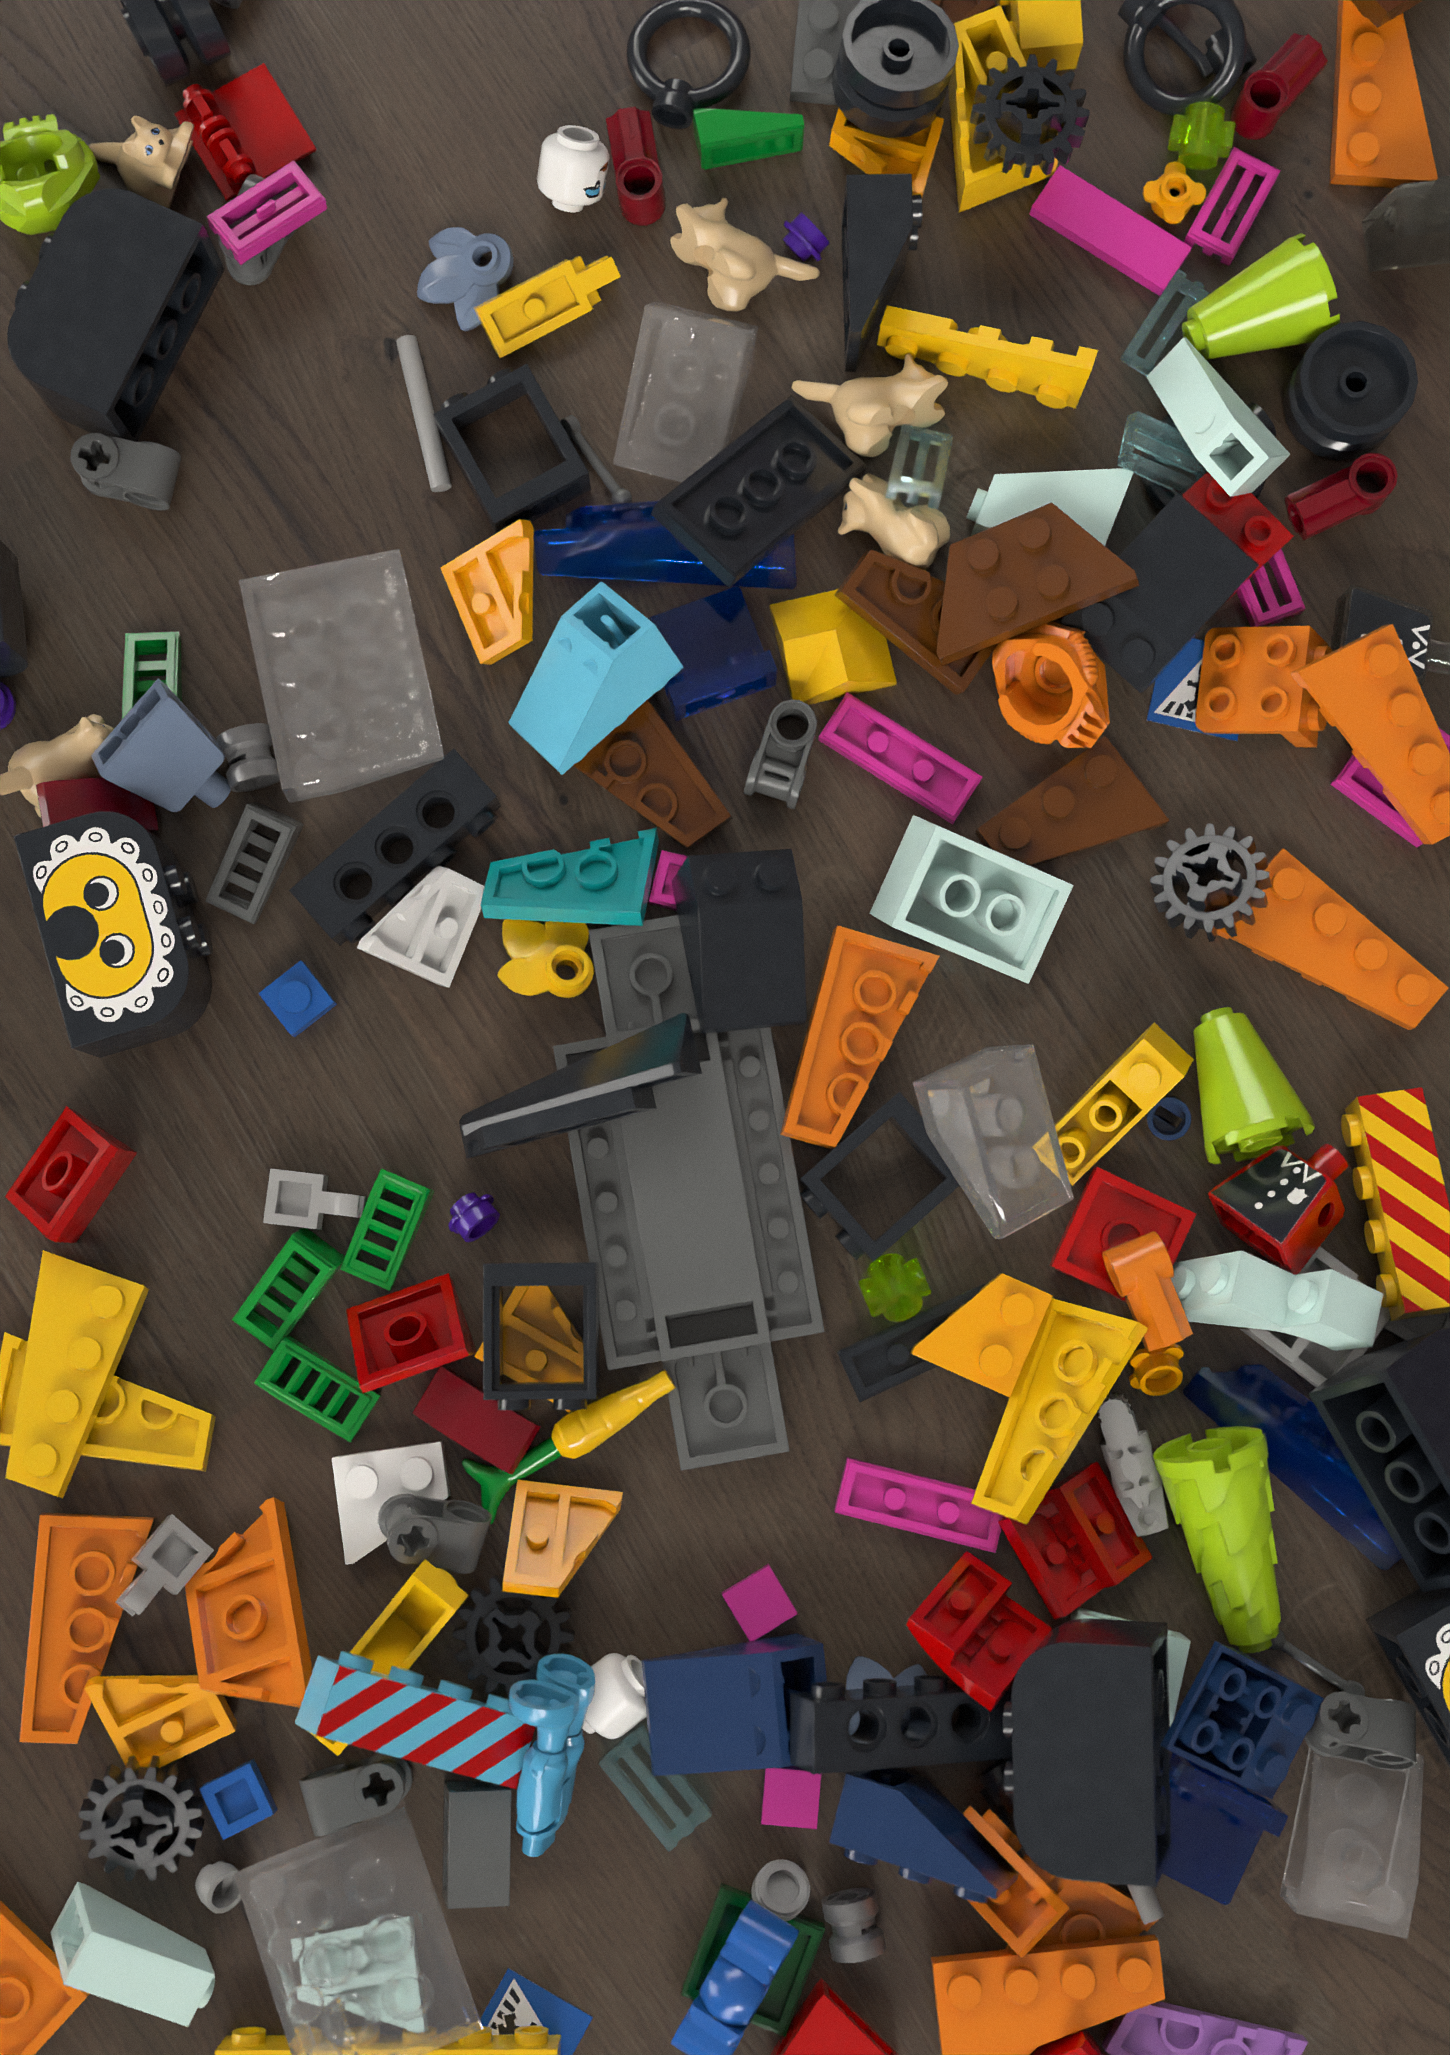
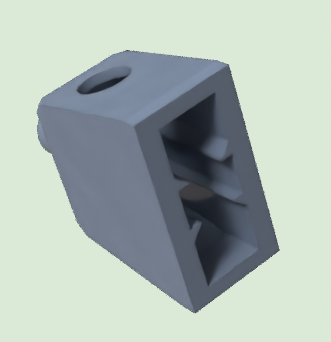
(163, 753)

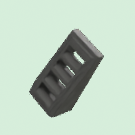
(244, 834)

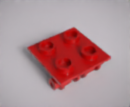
(244, 129)
(1241, 519)

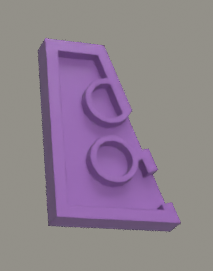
(1186, 2031)

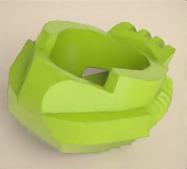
(51, 174)

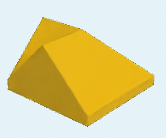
(829, 649)

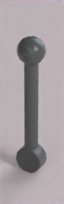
(573, 429)
(1348, 1686)

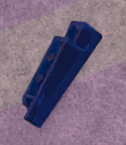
(633, 545)
(1298, 1451)

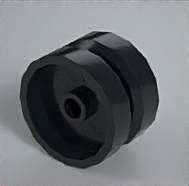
(161, 26)
(894, 65)
(1350, 390)

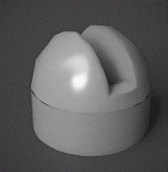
(220, 1879)

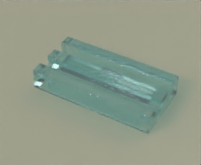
(1193, 293)
(1165, 445)
(915, 486)
(684, 1824)

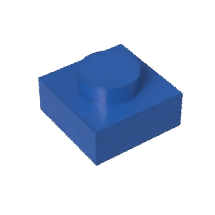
(297, 998)
(238, 1799)

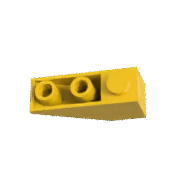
(1120, 1099)

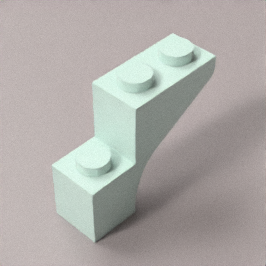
(1257, 1295)

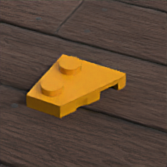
(989, 1334)

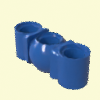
(736, 1983)

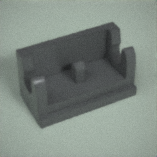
(476, 1844)

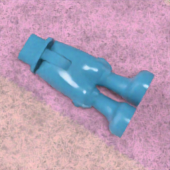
(558, 1709)

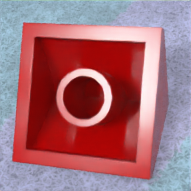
(69, 1177)
(408, 1332)

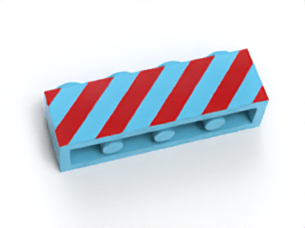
(413, 1720)

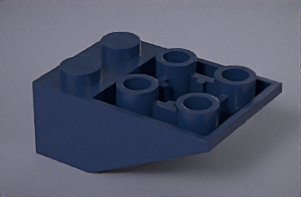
(727, 1704)
(1243, 1720)
(916, 1827)

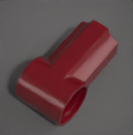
(1277, 86)
(636, 165)
(1339, 496)

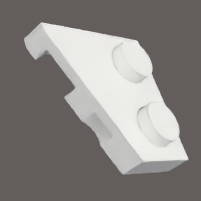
(428, 926)
(373, 1477)

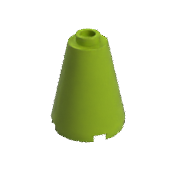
(1266, 305)
(1242, 1090)

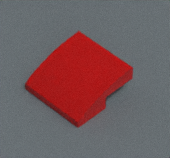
(1077, 1541)
(976, 1630)

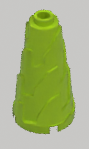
(1224, 1507)

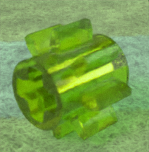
(1201, 135)
(894, 1287)

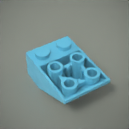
(591, 677)

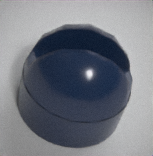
(1162, 1127)

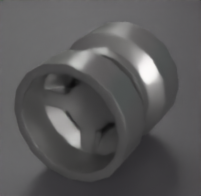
(249, 757)
(853, 1925)

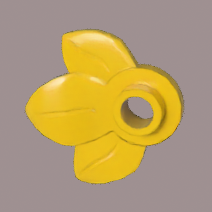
(538, 953)

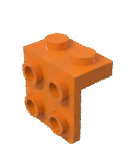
(1250, 684)
(1029, 1904)

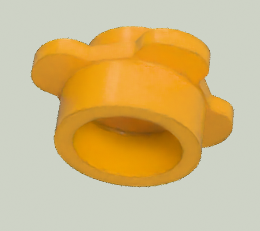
(1165, 205)
(1156, 1370)

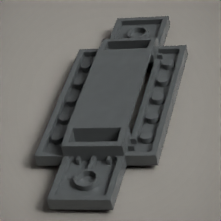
(694, 1211)

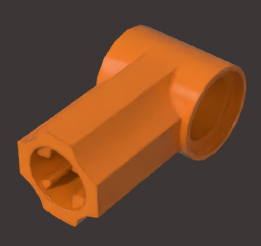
(1143, 1276)

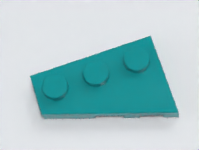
(577, 887)

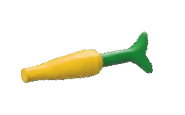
(571, 1437)

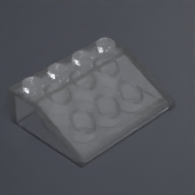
(341, 674)
(358, 1944)

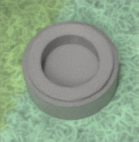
(781, 1888)

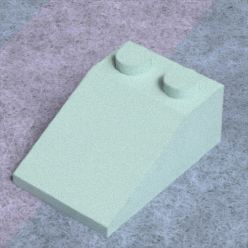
(970, 899)

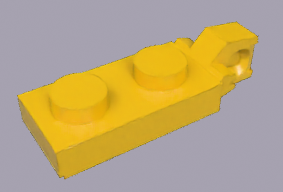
(544, 302)

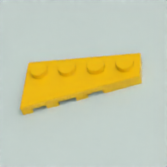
(987, 354)
(70, 1360)
(1052, 1404)
(131, 1422)

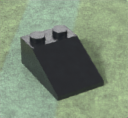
(876, 234)
(1183, 578)
(743, 939)

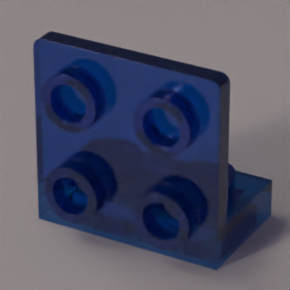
(718, 653)
(1215, 1828)

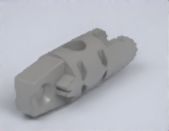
(1132, 1467)

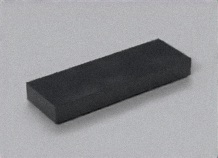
(886, 1356)

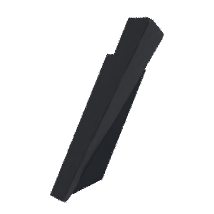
(588, 1092)

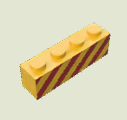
(1403, 1200)

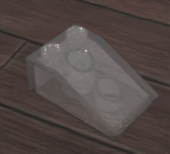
(683, 390)
(997, 1135)
(1356, 1844)

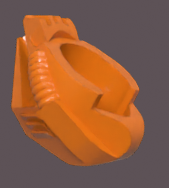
(1052, 686)

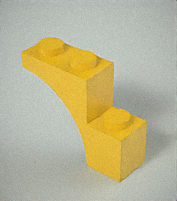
(408, 1624)

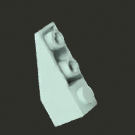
(1215, 421)

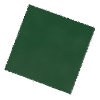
(786, 1987)

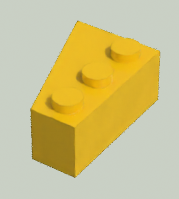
(983, 44)

